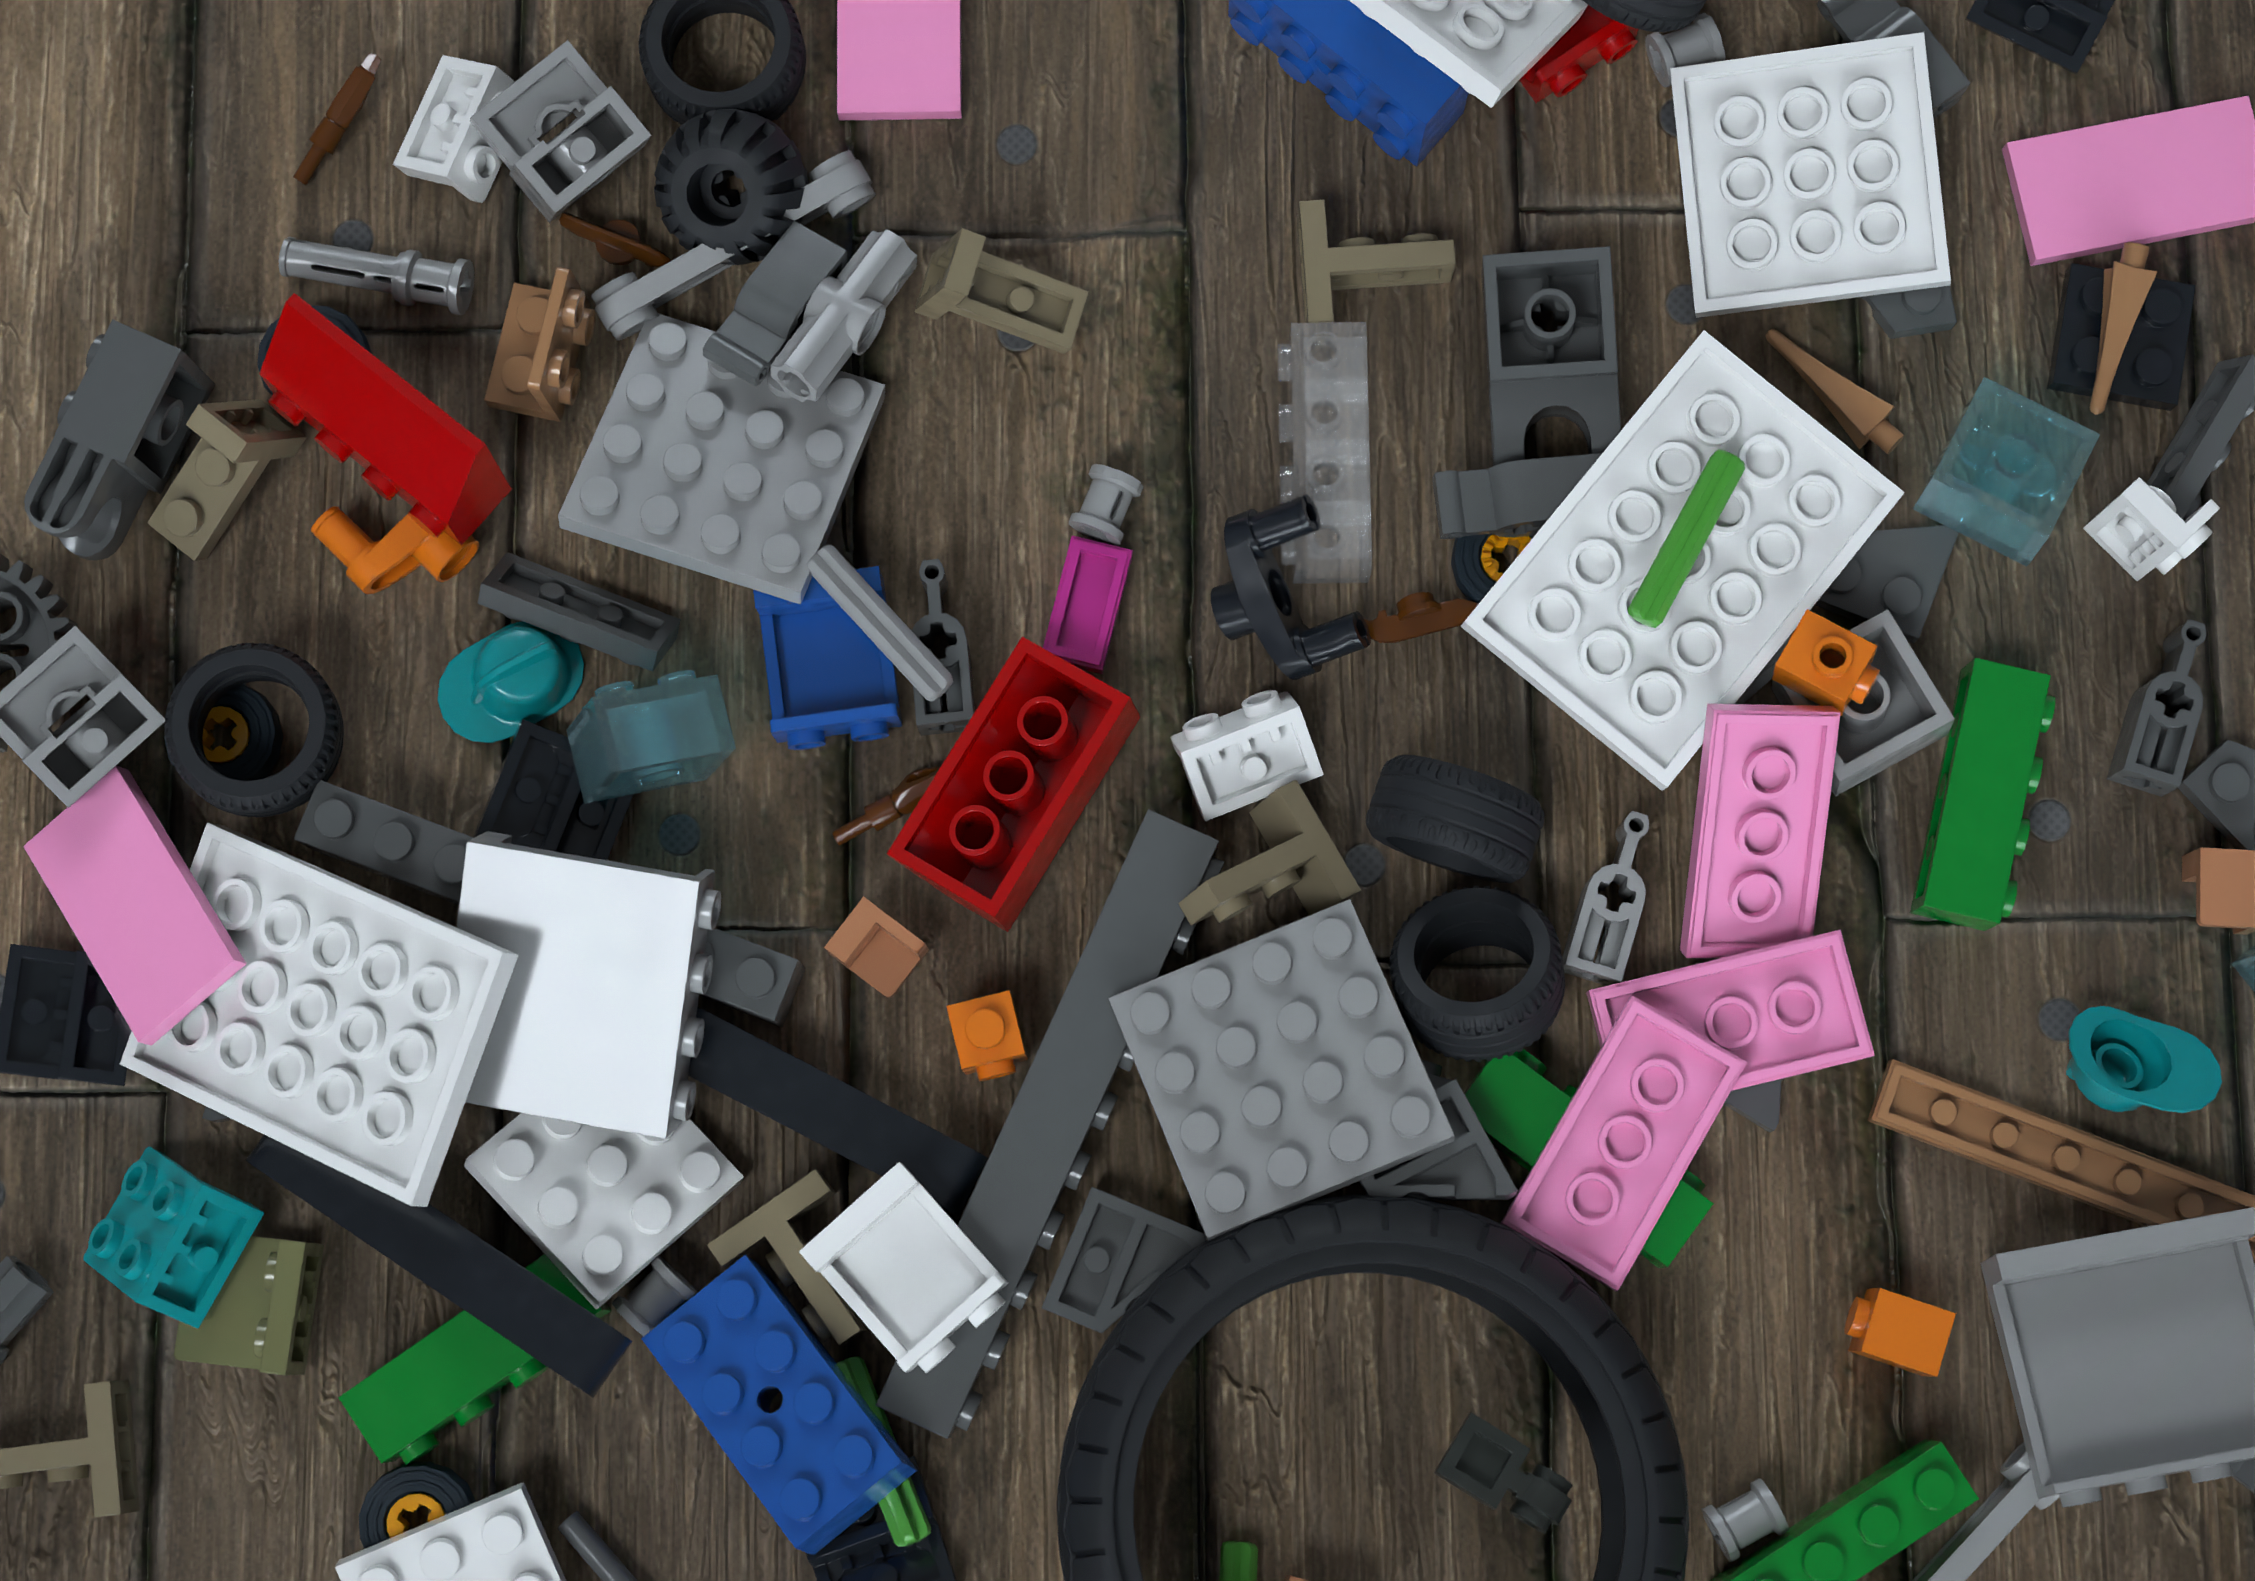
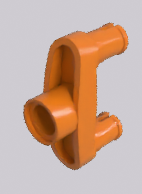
(401, 551)

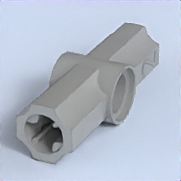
(844, 315)

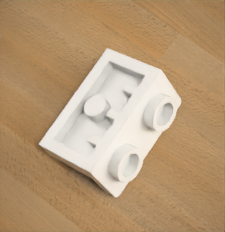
(442, 140)
(2146, 531)
(1246, 752)

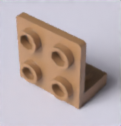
(540, 348)

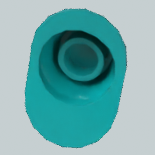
(509, 679)
(2139, 1062)

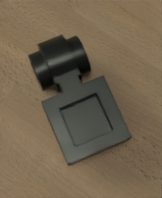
(1487, 1465)

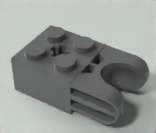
(1550, 372)
(115, 440)

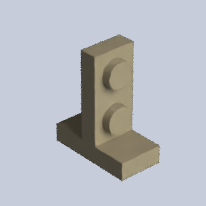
(1362, 263)
(1000, 294)
(221, 471)
(1298, 858)
(774, 1223)
(107, 1450)

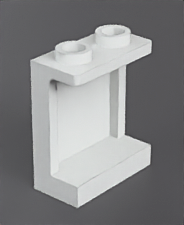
(906, 1269)

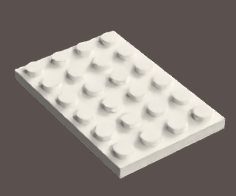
(1769, 559)
(343, 1025)

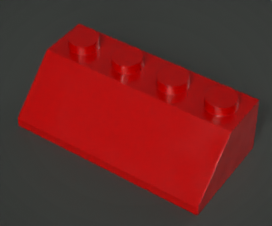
(381, 424)
(1015, 783)

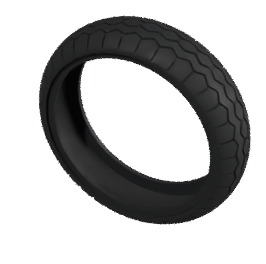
(1397, 1236)

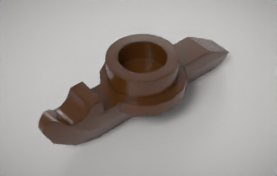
(615, 241)
(1419, 616)

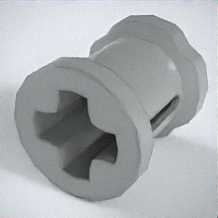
(1684, 47)
(1106, 504)
(654, 1297)
(1745, 1519)

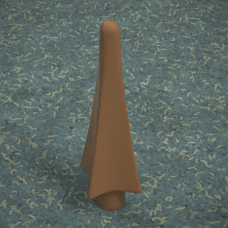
(2123, 297)
(1855, 408)

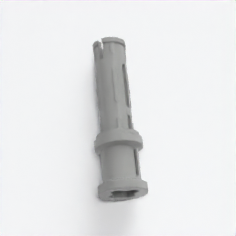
(405, 277)

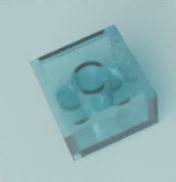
(2006, 471)
(650, 736)

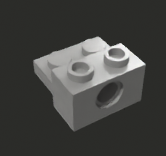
(581, 154)
(94, 736)

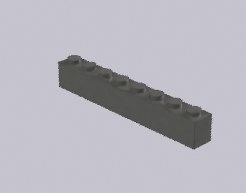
(433, 861)

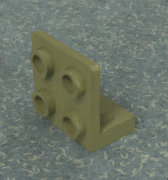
(261, 1311)

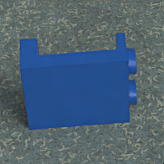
(825, 670)

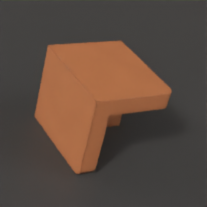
(2223, 887)
(876, 948)

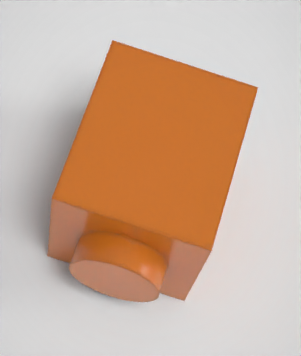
(1899, 1331)

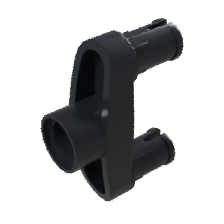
(1261, 600)

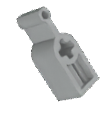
(1593, 915)

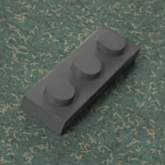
(2205, 433)
(579, 611)

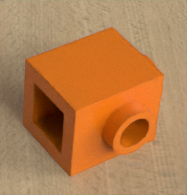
(1827, 663)
(987, 1035)

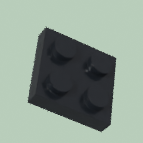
(2154, 352)

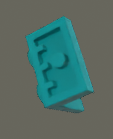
(171, 1238)

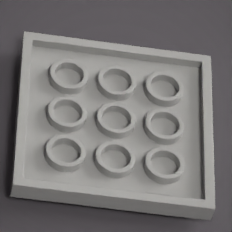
(718, 467)
(1281, 1070)

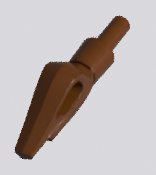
(339, 116)
(889, 808)

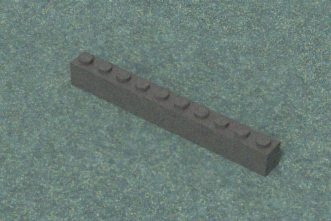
(1059, 1105)

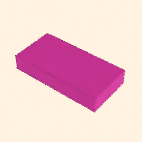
(1087, 603)

